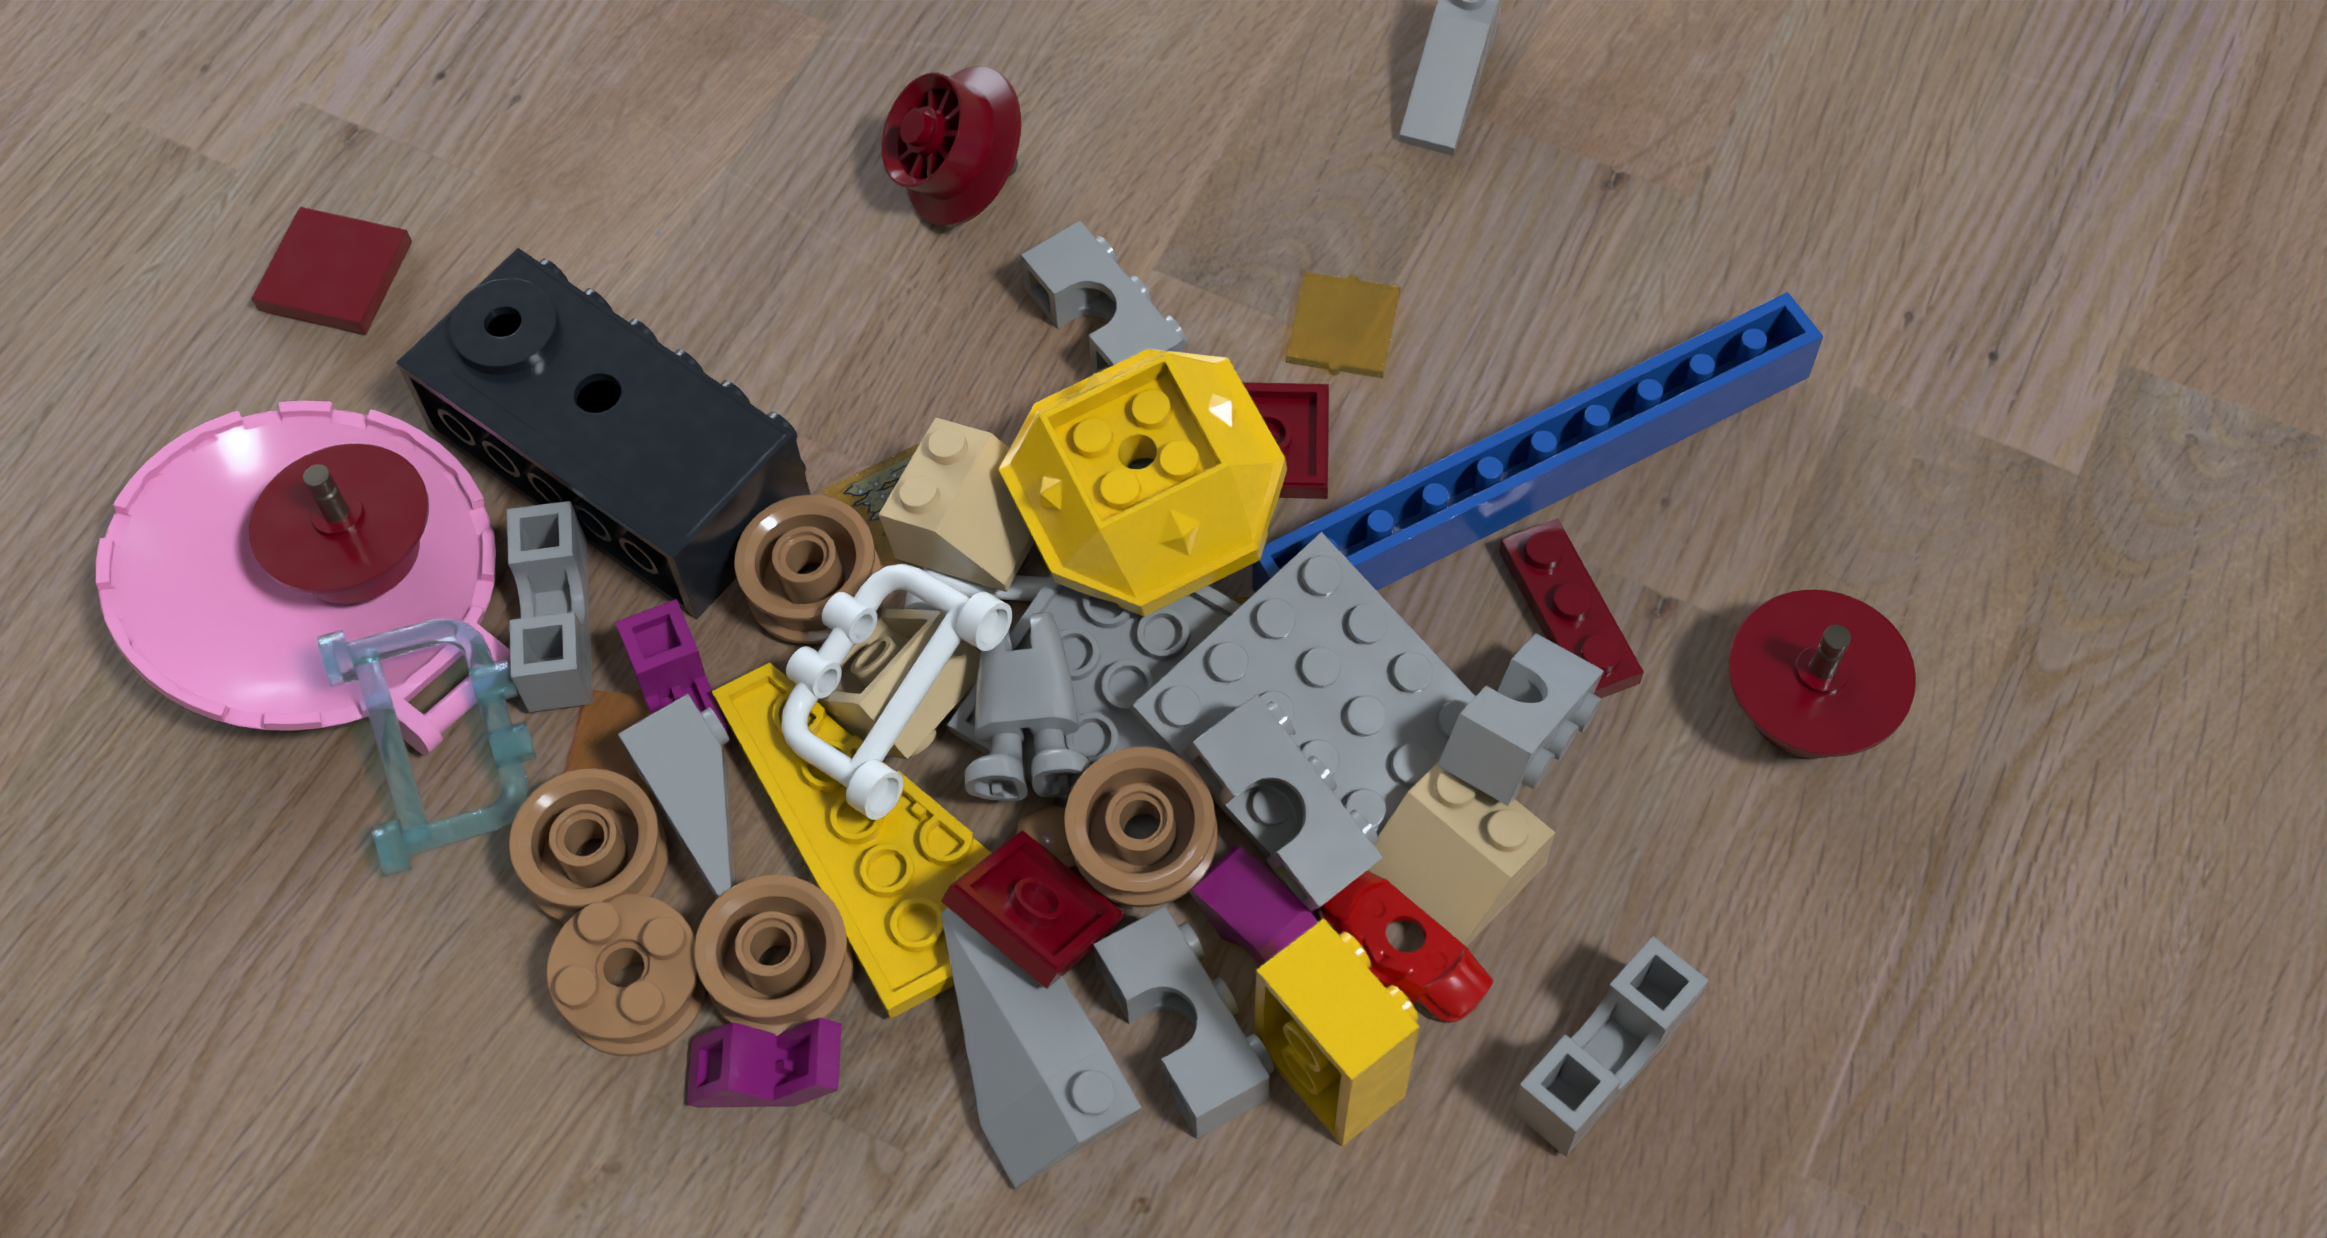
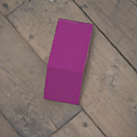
(666, 659)
(1251, 906)
(759, 1069)

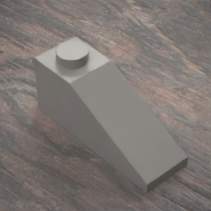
(1449, 72)
(688, 777)

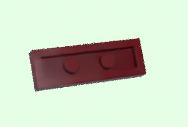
(1569, 603)

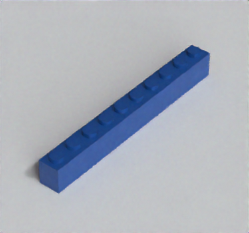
(1563, 447)

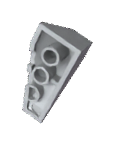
(1033, 1060)

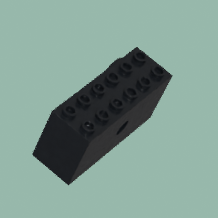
(604, 416)

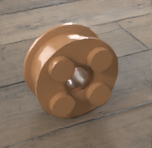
(782, 545)
(564, 818)
(1151, 868)
(766, 915)
(599, 945)

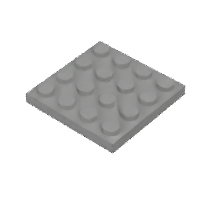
(1112, 665)
(1343, 673)

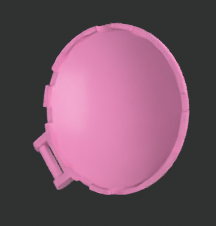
(236, 643)

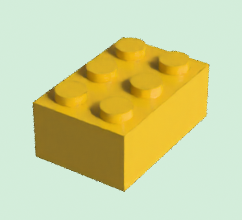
(1335, 1030)

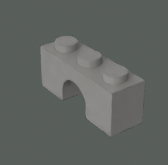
(1081, 277)
(553, 636)
(1516, 732)
(1326, 842)
(1158, 969)
(1624, 1033)

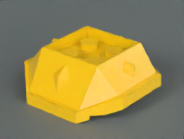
(1157, 528)

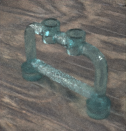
(508, 741)

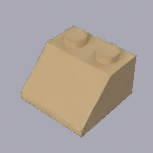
(956, 509)
(880, 665)
(1460, 852)

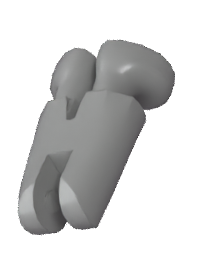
(1020, 692)

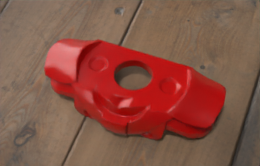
(1438, 975)

